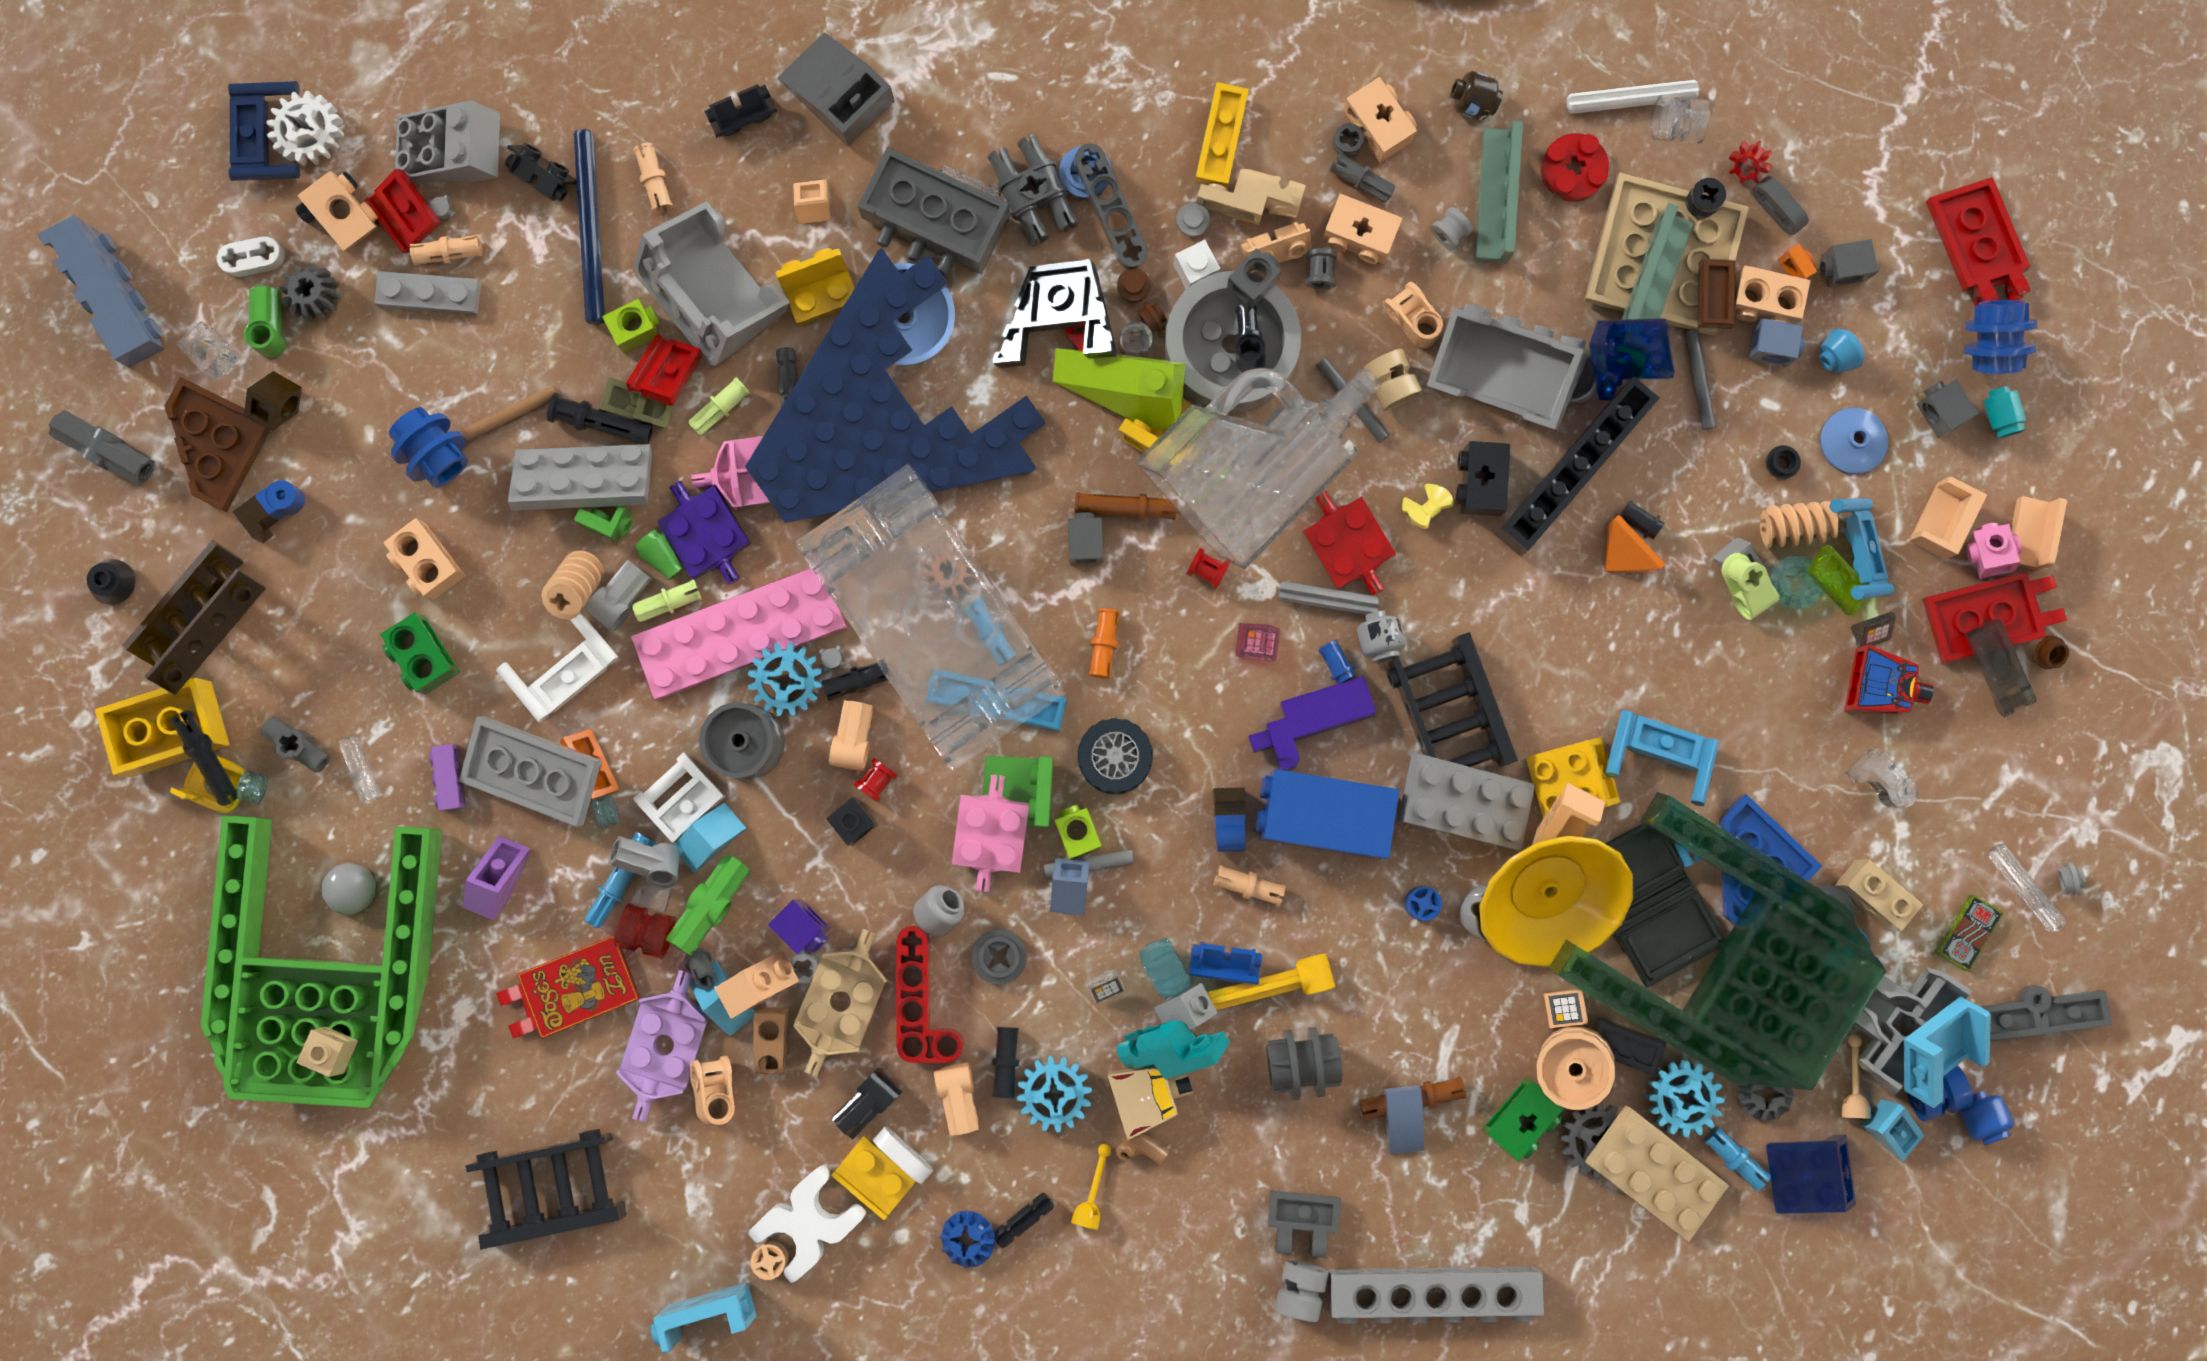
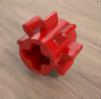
(1743, 169)

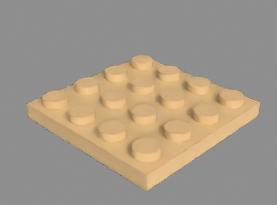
(1626, 236)

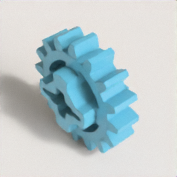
(801, 682)
(1037, 1095)
(1678, 1110)

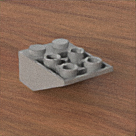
(449, 143)

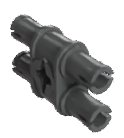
(1025, 203)

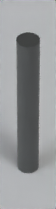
(1700, 379)
(1363, 413)

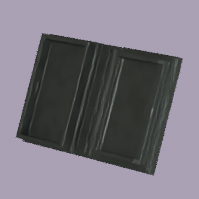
(1667, 917)

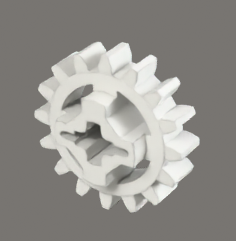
(306, 113)

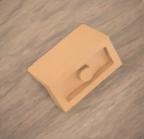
(2039, 530)

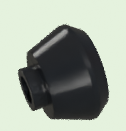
(111, 581)

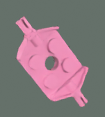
(732, 476)

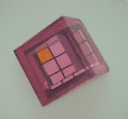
(1257, 641)

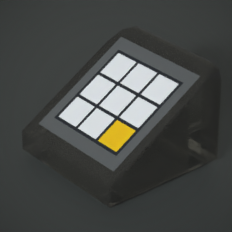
(1874, 630)

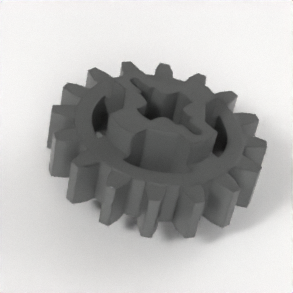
(1585, 1135)

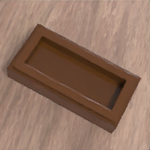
(1716, 294)

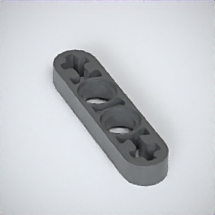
(1115, 204)

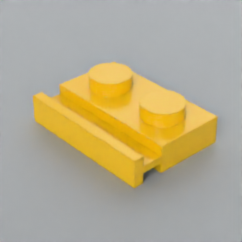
(873, 1177)

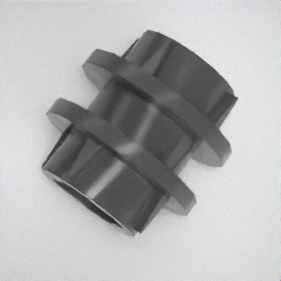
(1304, 1063)

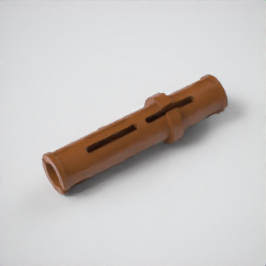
(1131, 506)
(1431, 1095)

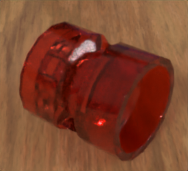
(644, 931)

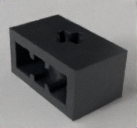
(1494, 463)

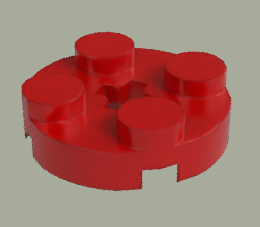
(1564, 182)

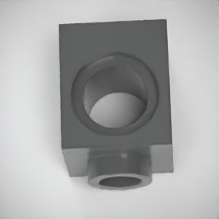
(1848, 263)
(1250, 291)
(1946, 407)
(1085, 539)

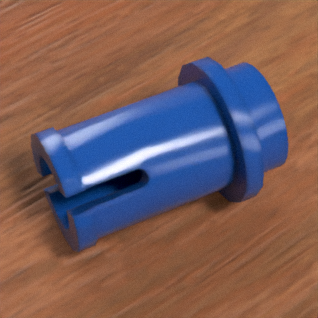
(1337, 662)

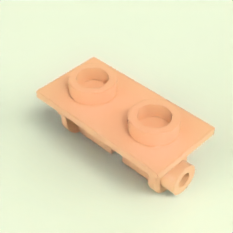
(1290, 243)

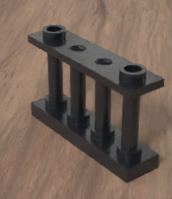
(1473, 685)
(568, 1216)

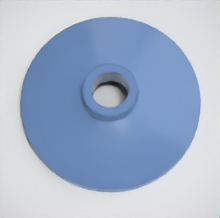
(1839, 444)

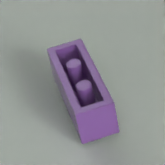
(446, 777)

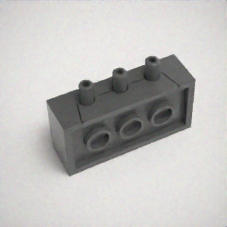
(933, 213)

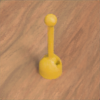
(1087, 1213)

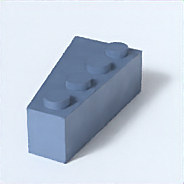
(104, 289)

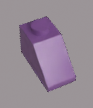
(495, 878)

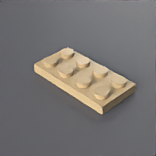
(1657, 1173)

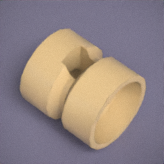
(1396, 383)

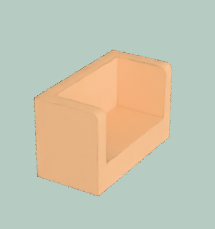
(1947, 517)
(1570, 815)

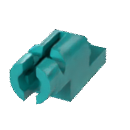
(1171, 1049)

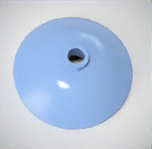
(928, 325)

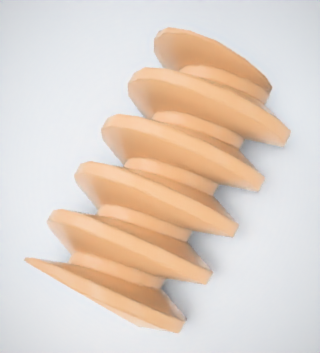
(1796, 522)
(572, 585)

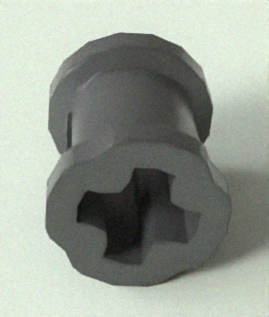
(1321, 268)

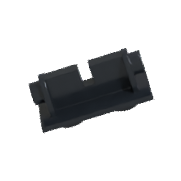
(755, 107)
(528, 163)

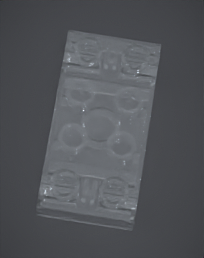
(931, 617)

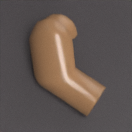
(1139, 1146)

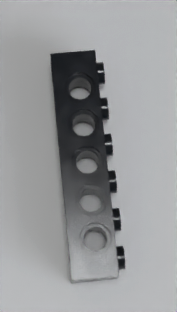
(1577, 466)

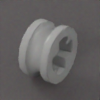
(803, 958)

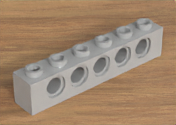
(1523, 1305)

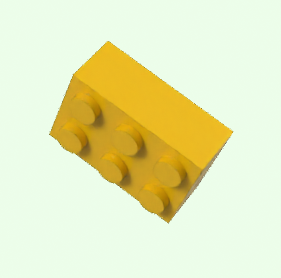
(140, 730)

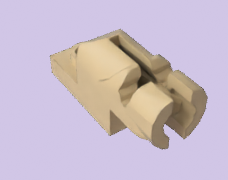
(1251, 196)

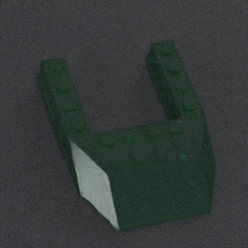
(1779, 984)

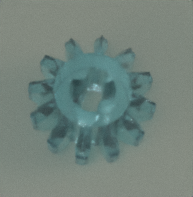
(1165, 968)

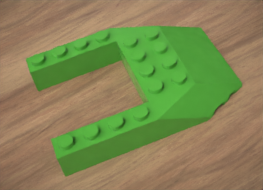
(265, 1007)

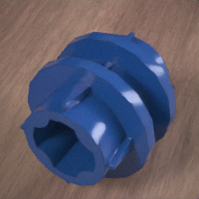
(2000, 336)
(428, 447)

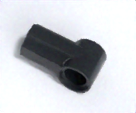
(872, 1098)

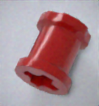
(1208, 568)
(875, 780)

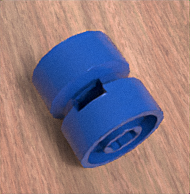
(1956, 1097)

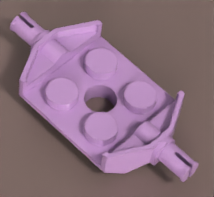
(643, 1066)

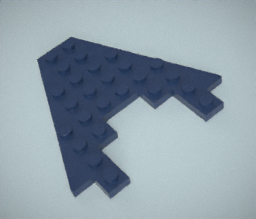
(853, 426)

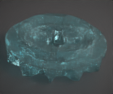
(1791, 567)

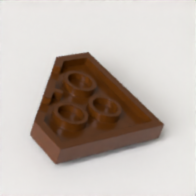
(213, 442)

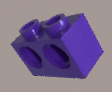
(800, 927)

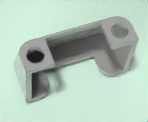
(1508, 364)

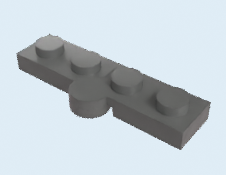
(2041, 1013)

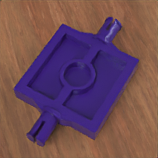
(704, 532)

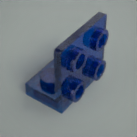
(1628, 350)
(1811, 1176)

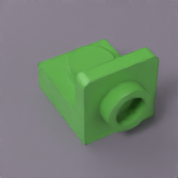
(599, 522)

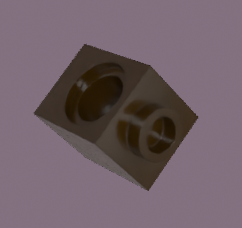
(272, 400)

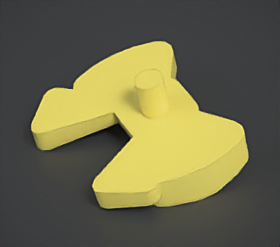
(1420, 515)

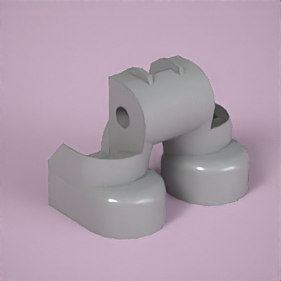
(1924, 1000)

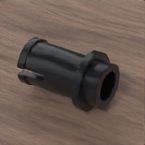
(1642, 520)

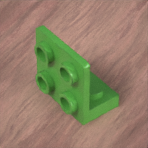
(1025, 781)

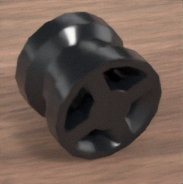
(1703, 205)

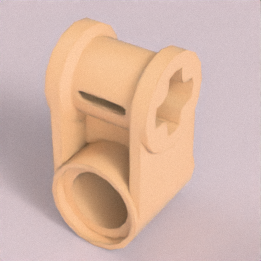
(1412, 309)
(713, 1087)

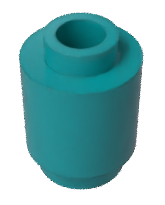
(2005, 412)

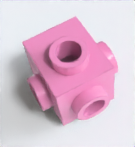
(1994, 550)

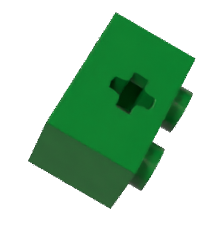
(1506, 1128)

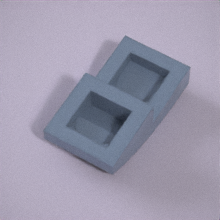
(1404, 1119)

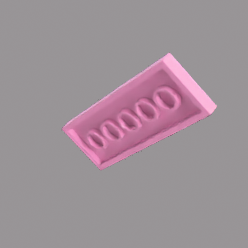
(736, 632)

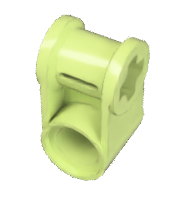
(1749, 585)

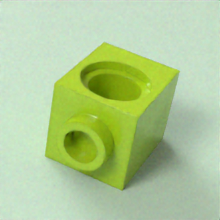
(618, 321)
(1077, 847)

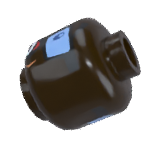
(1476, 95)

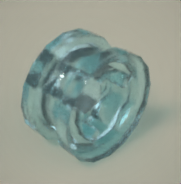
(252, 787)
(606, 811)

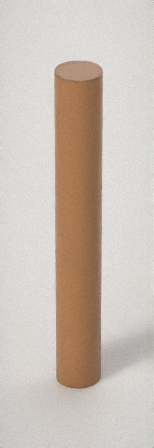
(509, 413)

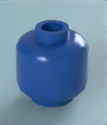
(1987, 1118)

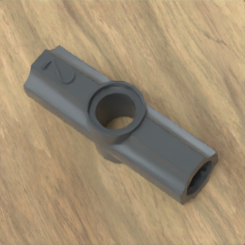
(101, 447)

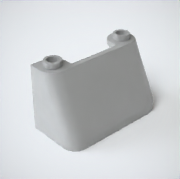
(705, 284)

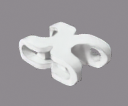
(807, 1223)

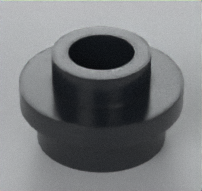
(1791, 457)

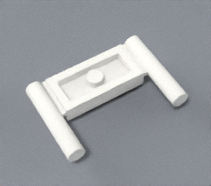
(565, 677)

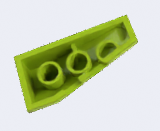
(1125, 384)

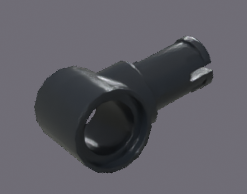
(1249, 339)

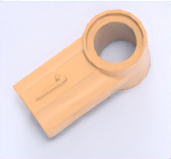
(850, 745)
(955, 1088)

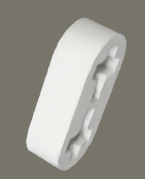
(249, 250)
(903, 1155)

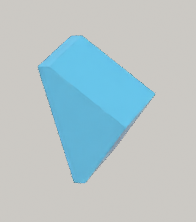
(709, 836)
(713, 1007)
(1893, 1128)

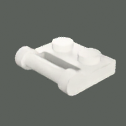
(685, 806)

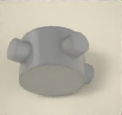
(442, 207)
(832, 658)

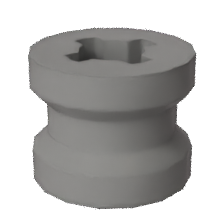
(1451, 228)

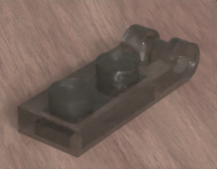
(2000, 667)

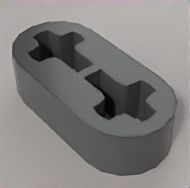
(1780, 205)

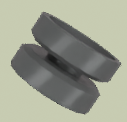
(722, 737)

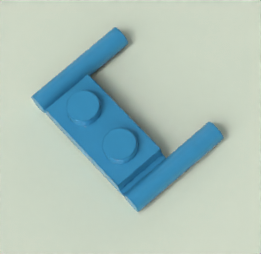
(1863, 538)
(1666, 745)

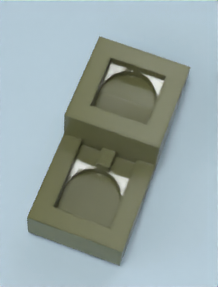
(633, 405)

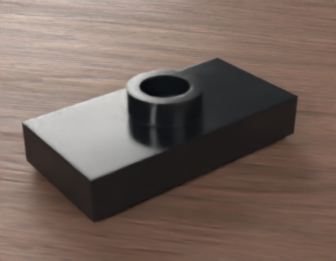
(1632, 1046)

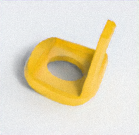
(195, 789)

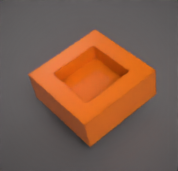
(1798, 263)

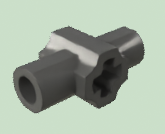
(283, 736)

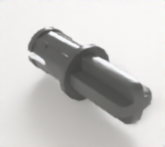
(1363, 178)

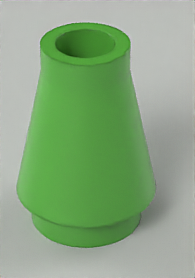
(659, 554)

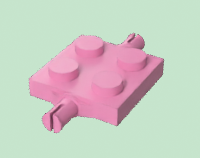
(990, 833)

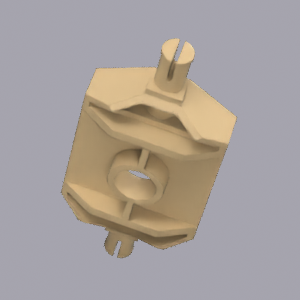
(834, 1030)

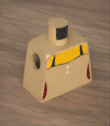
(1146, 1097)

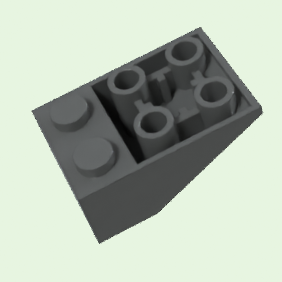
(838, 88)

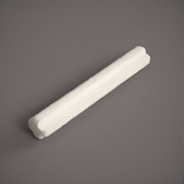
(1630, 96)

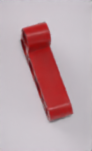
(921, 994)

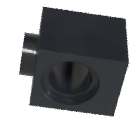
(852, 821)

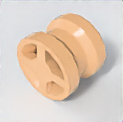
(763, 1262)

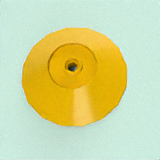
(1555, 894)

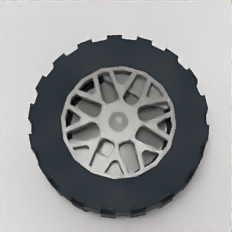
(1115, 756)

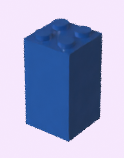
(1327, 814)

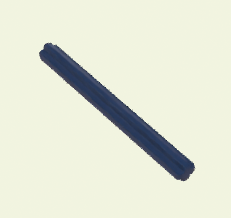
(589, 226)

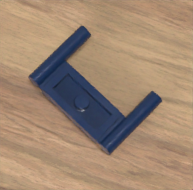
(250, 131)

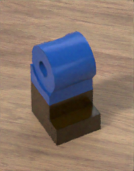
(268, 508)
(1229, 819)

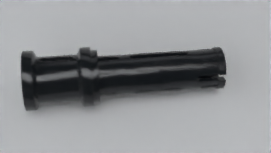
(584, 417)

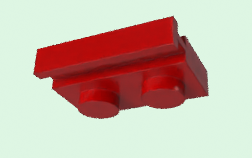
(402, 210)
(664, 370)

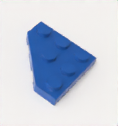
(1756, 828)

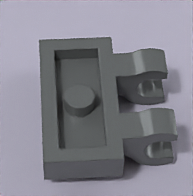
(1303, 1212)

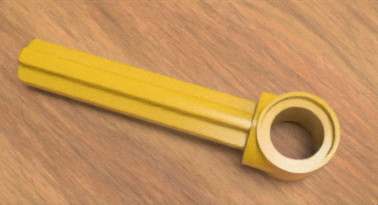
(1311, 974)

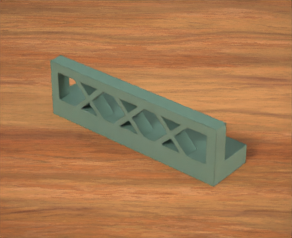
(1498, 193)
(1658, 266)

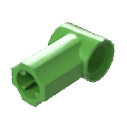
(264, 319)

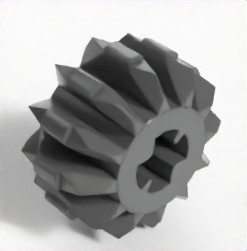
(310, 292)

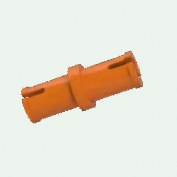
(1104, 643)

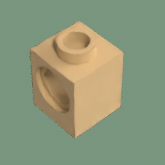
(327, 1051)

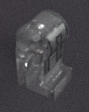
(1885, 777)

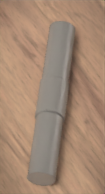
(1099, 861)

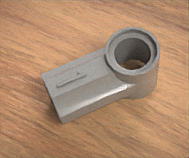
(612, 603)
(656, 863)

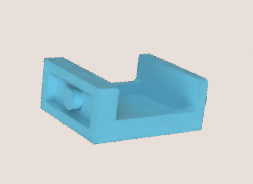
(1943, 1043)
(733, 1301)

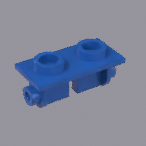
(1213, 963)

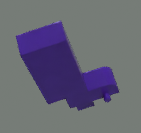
(1313, 715)

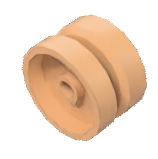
(1581, 1088)

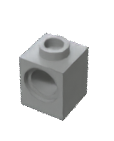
(1190, 1007)

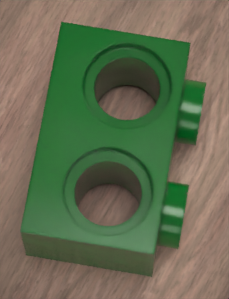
(425, 648)

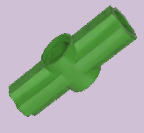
(708, 905)

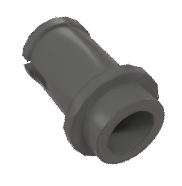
(701, 968)

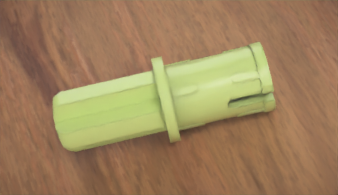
(718, 406)
(666, 601)

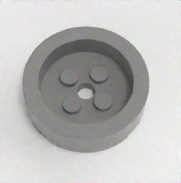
(1207, 317)

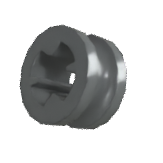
(1352, 131)

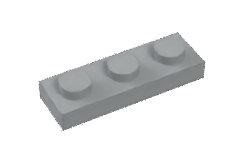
(427, 293)

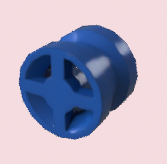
(1428, 906)

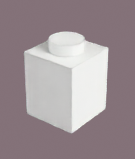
(1195, 263)

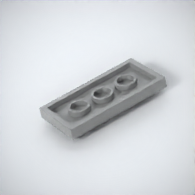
(580, 477)
(530, 771)
(1466, 802)

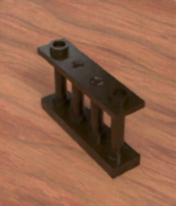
(193, 617)

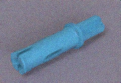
(613, 889)

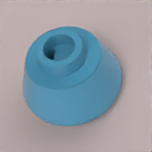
(1841, 351)

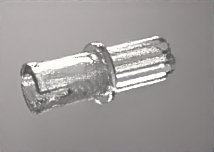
(360, 770)

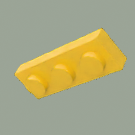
(1222, 134)

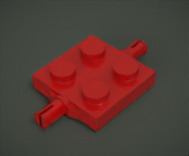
(1349, 543)

